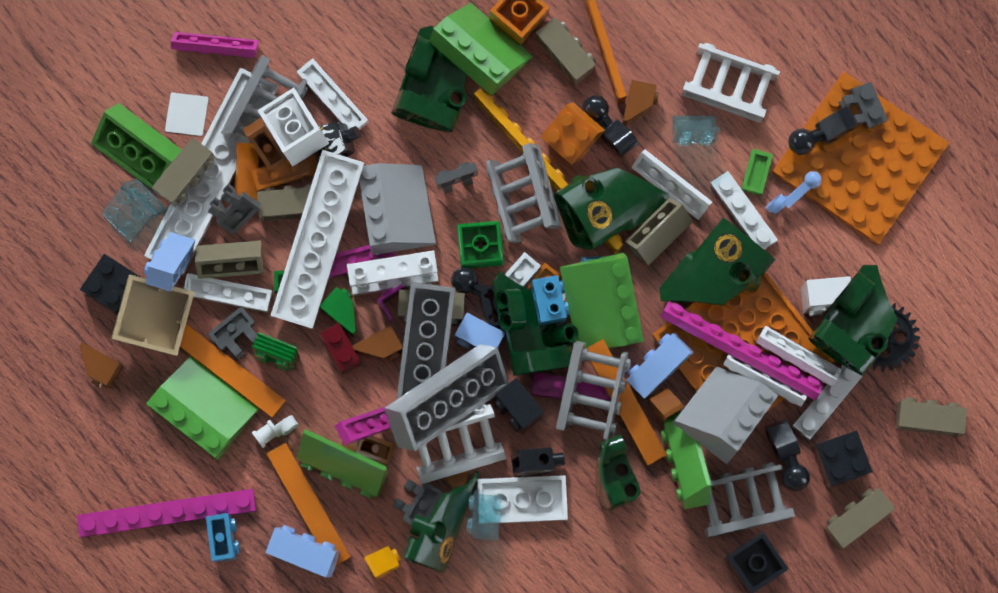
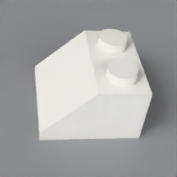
(821, 293)

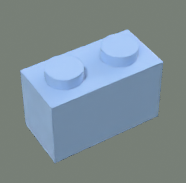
(476, 332)

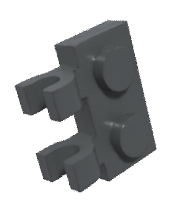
(868, 105)
(464, 173)
(239, 211)
(232, 329)
(423, 504)

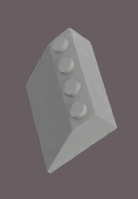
(396, 207)
(725, 412)

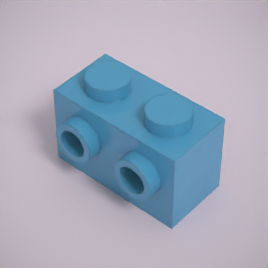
(549, 301)
(221, 538)

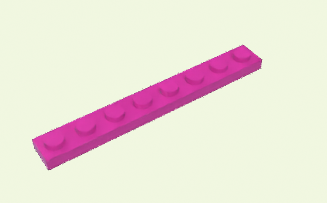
(741, 350)
(165, 513)

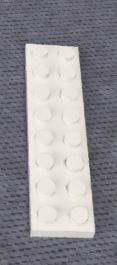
(317, 239)

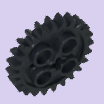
(898, 351)

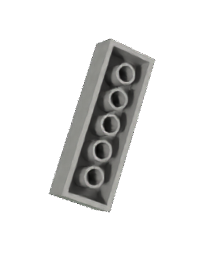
(425, 334)
(446, 397)

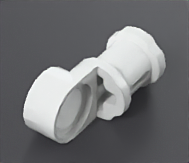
(270, 431)

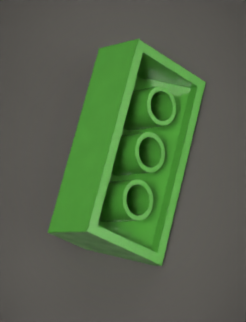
(134, 144)
(688, 465)

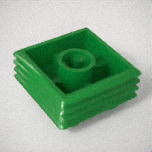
(489, 234)
(275, 351)

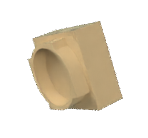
(152, 316)

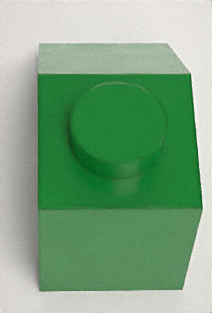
(341, 309)

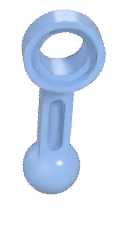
(811, 180)

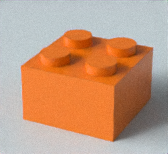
(519, 17)
(572, 133)

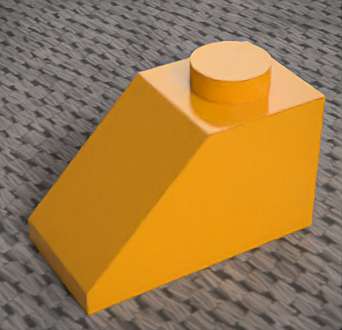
(383, 562)

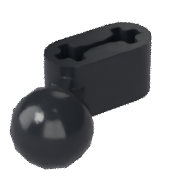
(827, 130)
(616, 135)
(467, 281)
(786, 447)

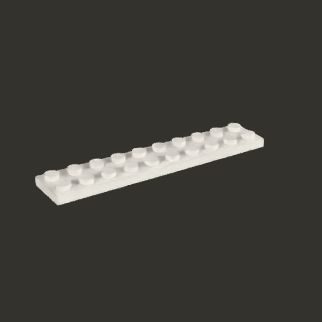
(192, 216)

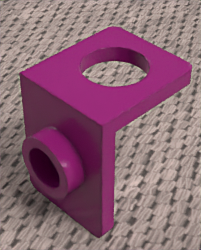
(387, 295)

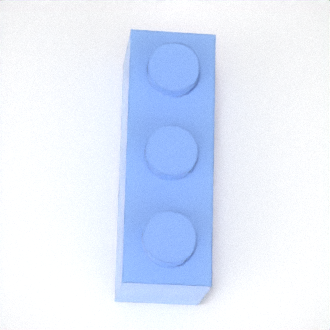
(169, 261)
(659, 365)
(303, 551)

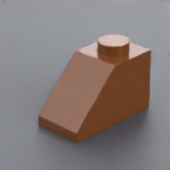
(639, 101)
(265, 144)
(380, 346)
(100, 367)
(664, 404)
(373, 448)

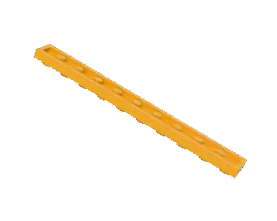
(515, 134)

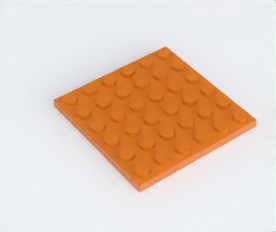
(868, 171)
(745, 318)

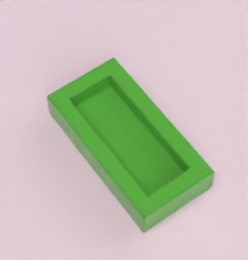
(756, 172)

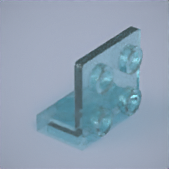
(695, 130)
(132, 209)
(486, 516)

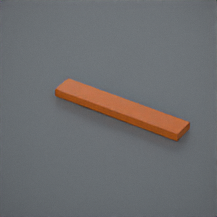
(606, 51)
(231, 372)
(630, 411)
(305, 499)

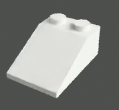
(293, 127)

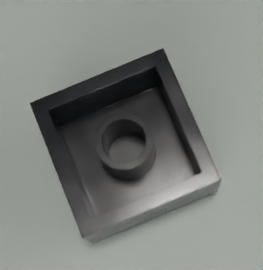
(107, 283)
(518, 406)
(842, 459)
(756, 563)

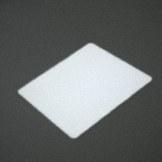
(186, 114)

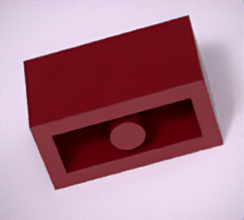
(340, 348)

